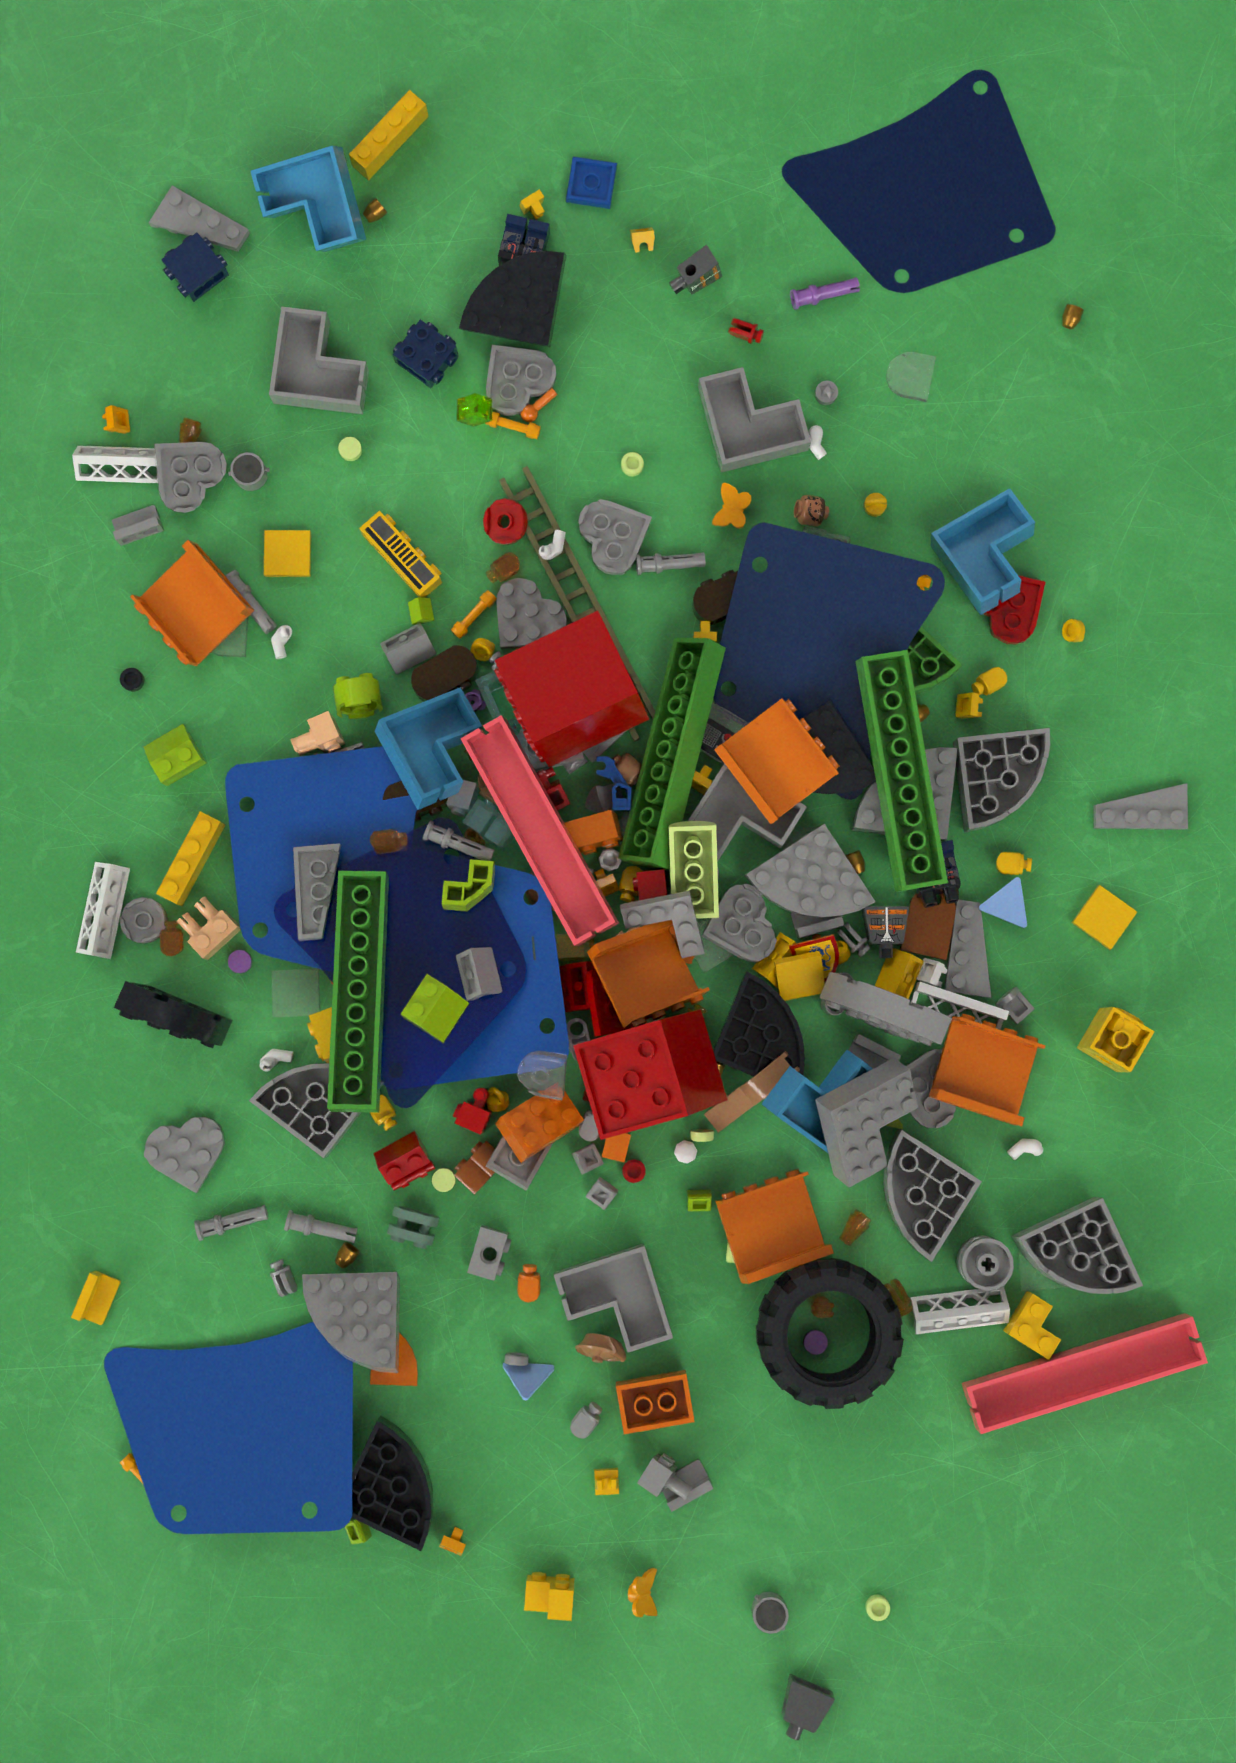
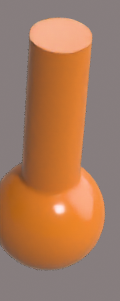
(530, 411)

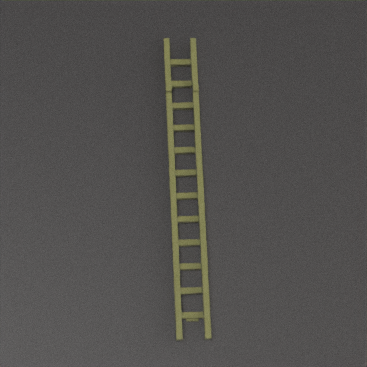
(574, 569)

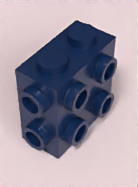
(195, 266)
(426, 353)

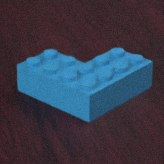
(321, 187)
(974, 548)
(418, 745)
(795, 1096)

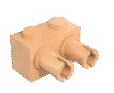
(322, 734)
(214, 934)

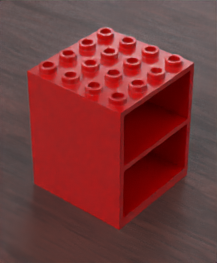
(570, 690)
(650, 1074)

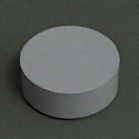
(516, 1358)

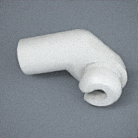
(555, 548)
(279, 639)

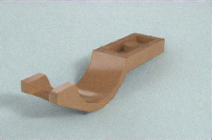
(748, 1094)

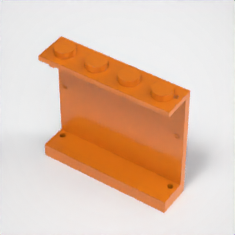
(193, 605)
(777, 760)
(644, 974)
(984, 1069)
(771, 1227)

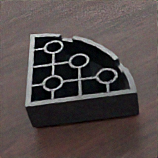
(518, 299)
(855, 766)
(171, 1013)
(759, 1030)
(393, 1486)

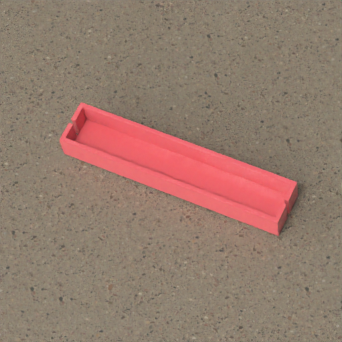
(539, 831)
(1084, 1373)

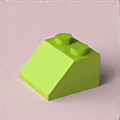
(174, 755)
(434, 1008)

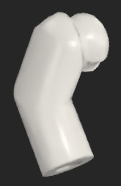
(815, 435)
(274, 1056)
(1025, 1145)

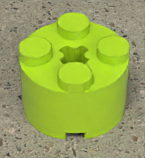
(357, 696)

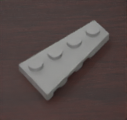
(187, 216)
(1152, 810)
(314, 882)
(967, 953)

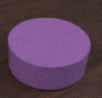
(240, 961)
(815, 1342)

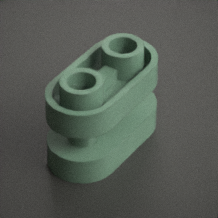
(420, 1237)

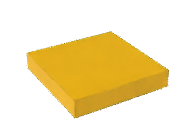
(287, 553)
(1104, 917)
(799, 975)

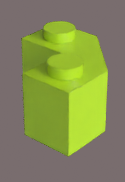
(464, 895)

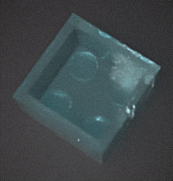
(489, 824)

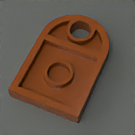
(929, 928)

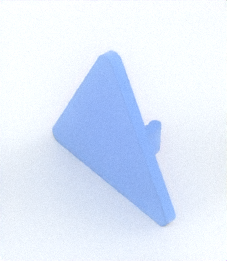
(1007, 904)
(528, 1377)

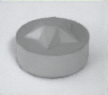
(826, 392)

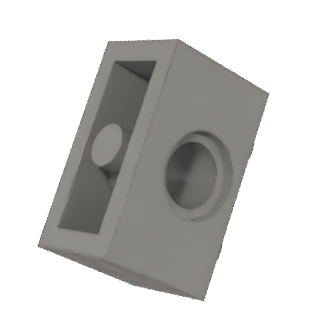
(479, 1263)

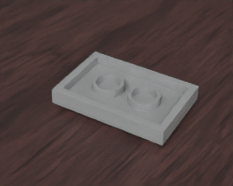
(507, 1165)

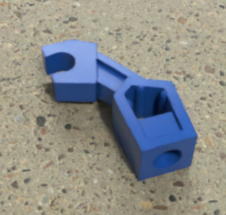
(613, 773)

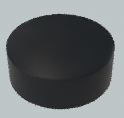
(132, 679)

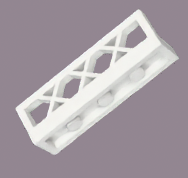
(114, 456)
(105, 910)
(959, 1000)
(958, 1318)

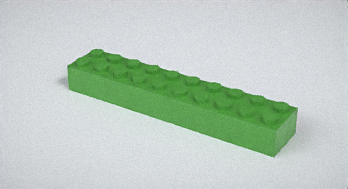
(672, 750)
(901, 770)
(358, 992)

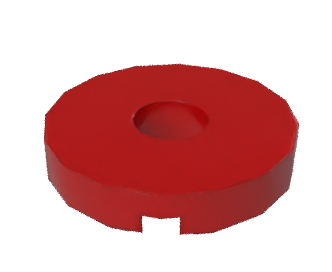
(516, 527)

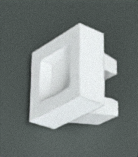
(931, 972)

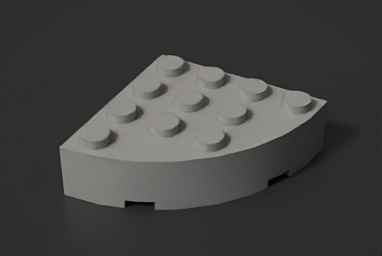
(941, 769)
(998, 773)
(812, 878)
(885, 1010)
(300, 1106)
(924, 1193)
(1080, 1250)
(357, 1315)

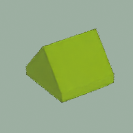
(421, 610)
(699, 1200)
(357, 1531)

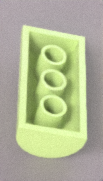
(695, 864)

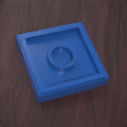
(591, 182)

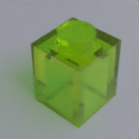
(474, 409)

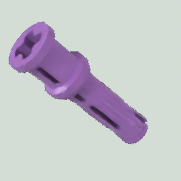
(814, 294)

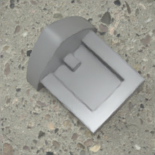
(600, 798)
(1016, 1005)

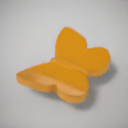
(732, 508)
(640, 1596)

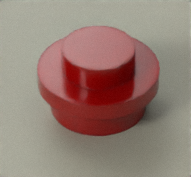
(634, 1171)

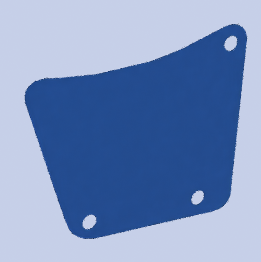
(300, 805)
(517, 1026)
(241, 1432)

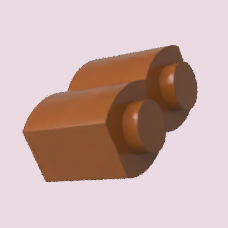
(473, 1172)

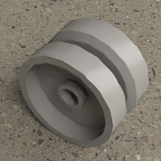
(998, 1266)

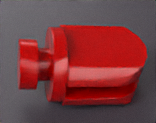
(742, 331)

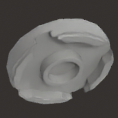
(143, 920)

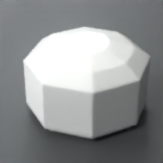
(609, 859)
(685, 1151)

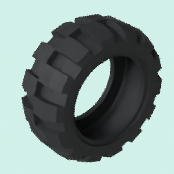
(873, 1366)

